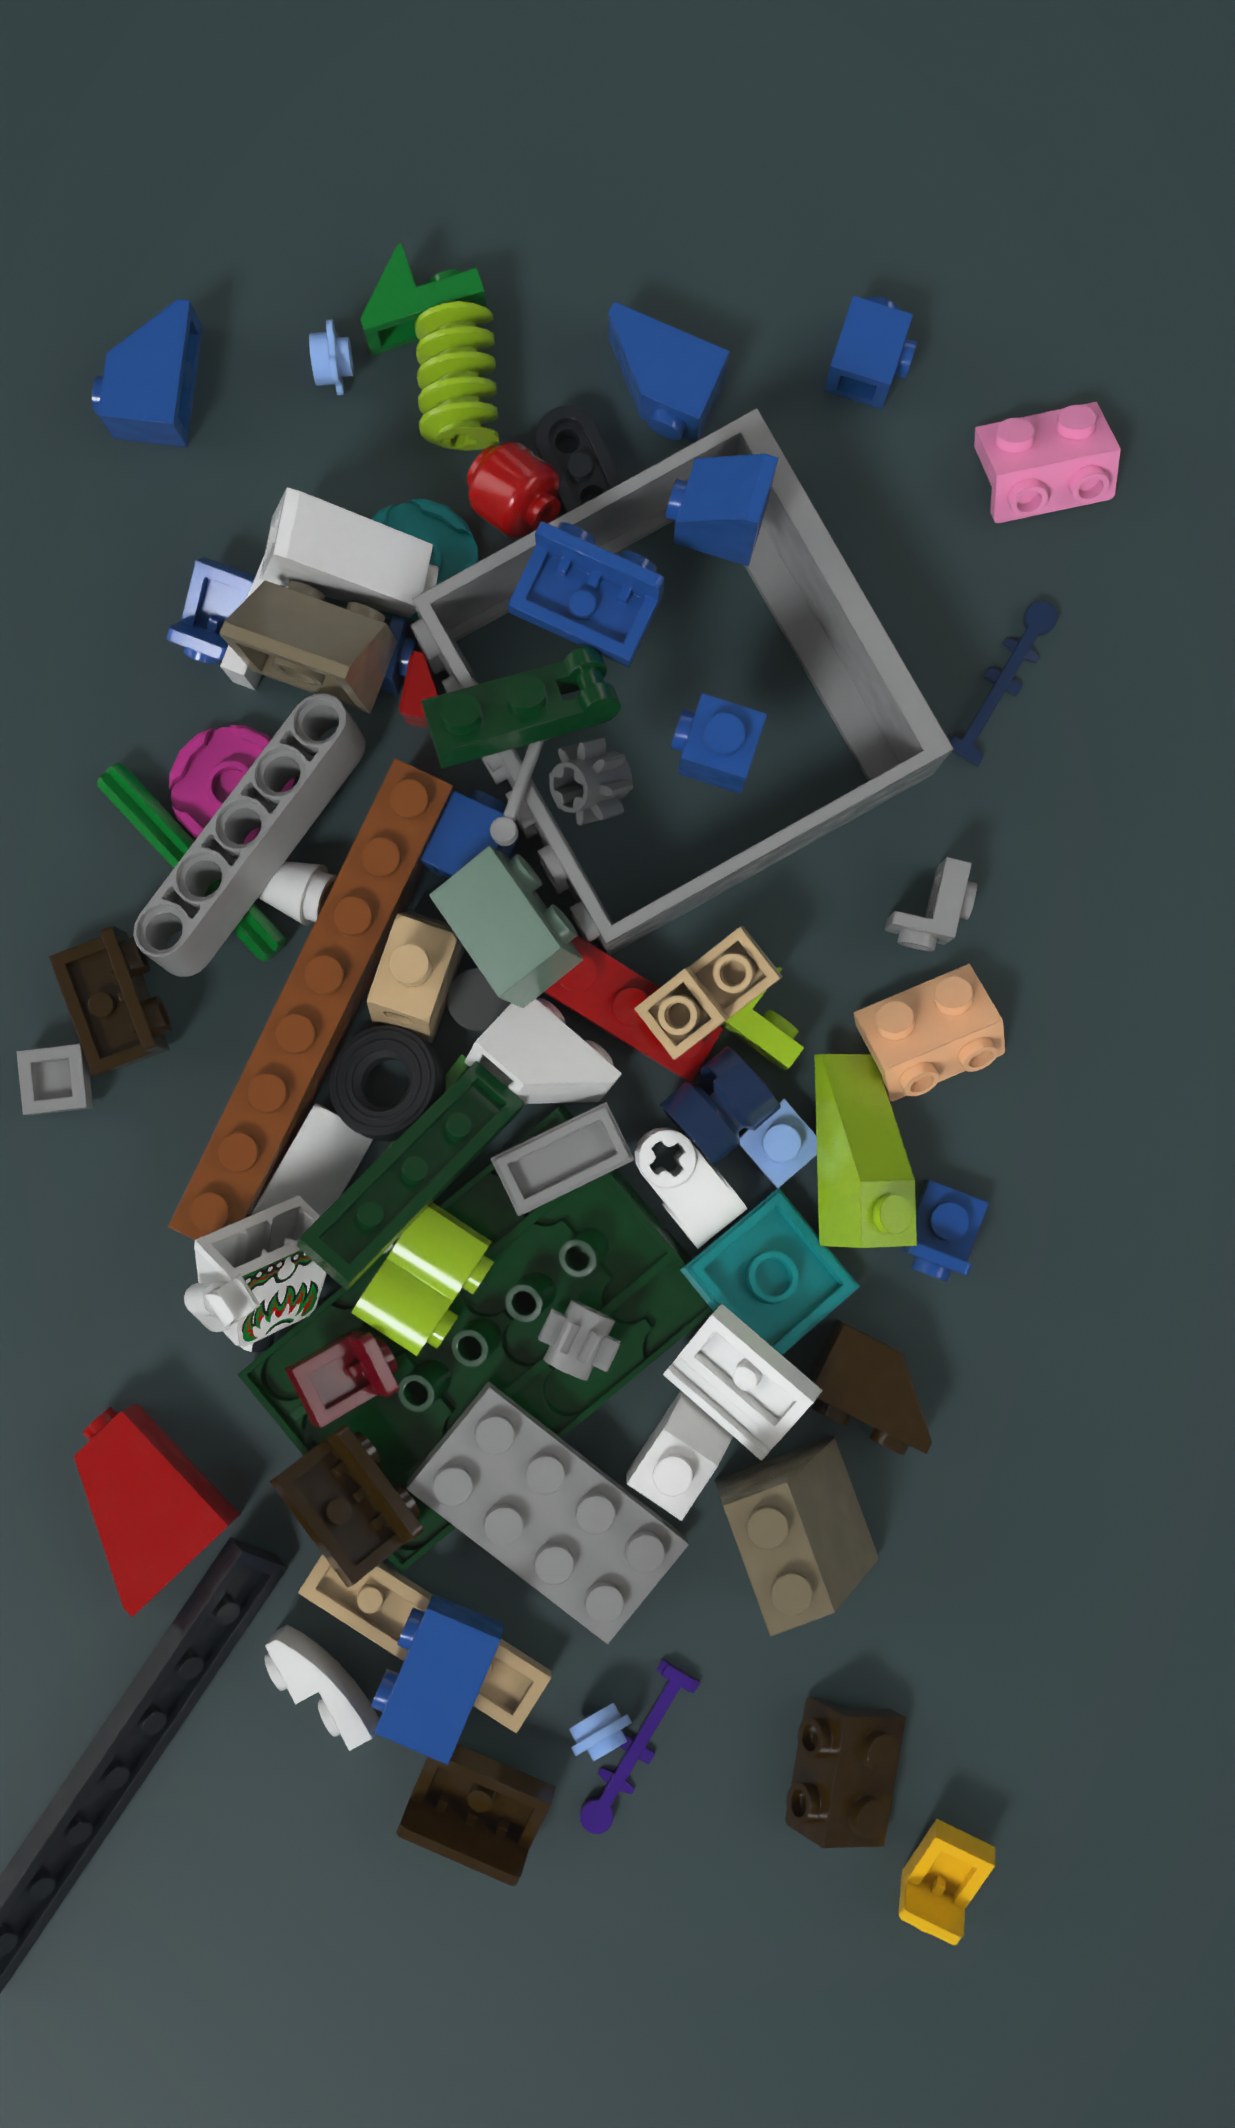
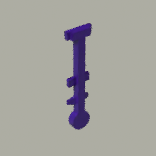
(597, 1812)

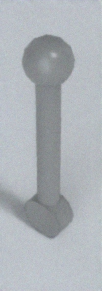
(504, 828)

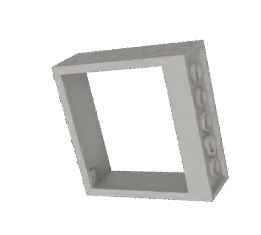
(816, 610)

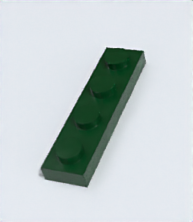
(409, 1175)

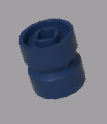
(720, 1105)

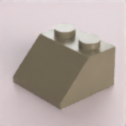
(312, 642)

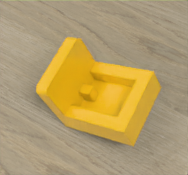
(943, 1880)

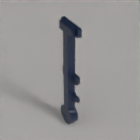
(1038, 621)

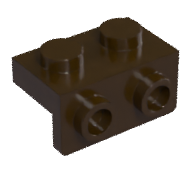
(111, 1001)
(348, 1504)
(844, 1774)
(476, 1813)

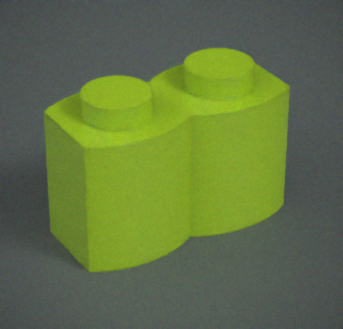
(422, 1278)

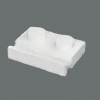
(742, 1382)

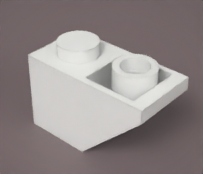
(543, 1057)

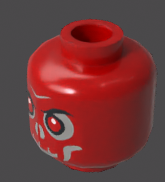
(513, 489)

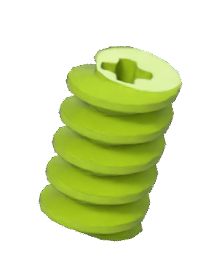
(452, 376)

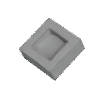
(54, 1080)

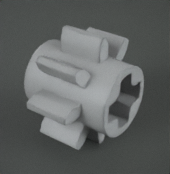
(579, 1340)

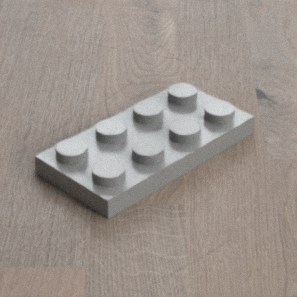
(547, 1513)

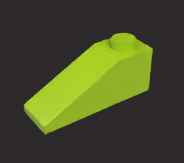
(861, 1158)

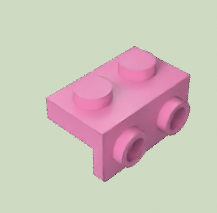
(1048, 461)

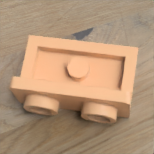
(932, 1032)

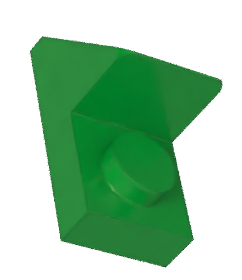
(398, 302)

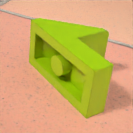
(768, 1035)

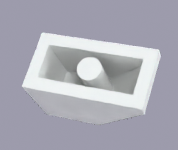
(679, 1457)

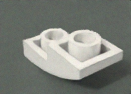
(306, 1669)

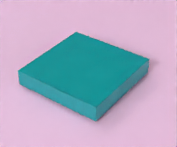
(771, 1273)

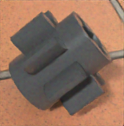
(590, 781)

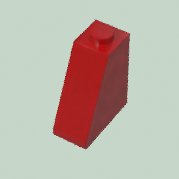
(146, 1503)

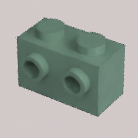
(507, 925)

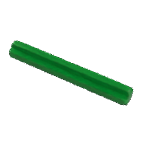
(172, 843)

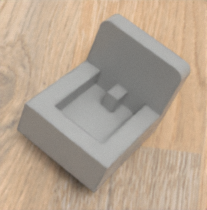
(949, 900)

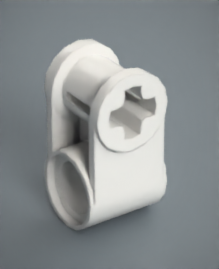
(691, 1193)

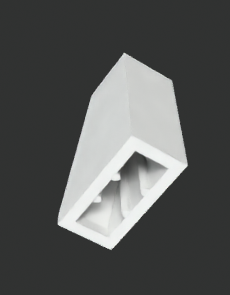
(346, 555)

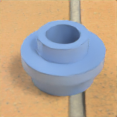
(600, 1732)

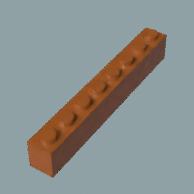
(315, 1004)

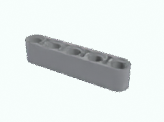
(250, 866)

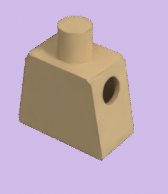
(415, 974)

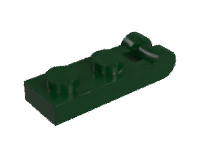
(521, 708)

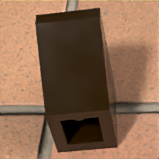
(871, 1384)

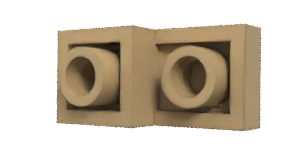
(708, 992)

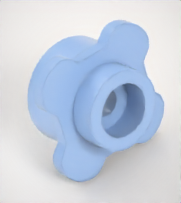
(330, 357)

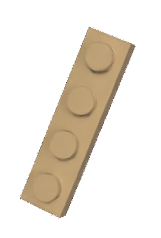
(379, 1610)

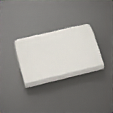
(317, 1162)

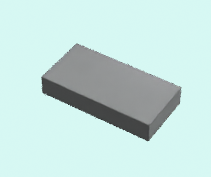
(562, 1159)

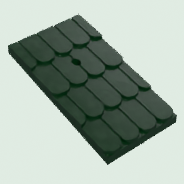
(582, 1247)

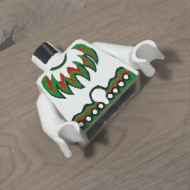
(256, 1276)

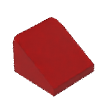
(418, 685)

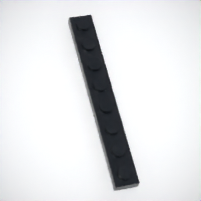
(130, 1744)

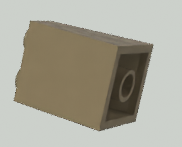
(799, 1533)

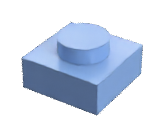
(780, 1145)

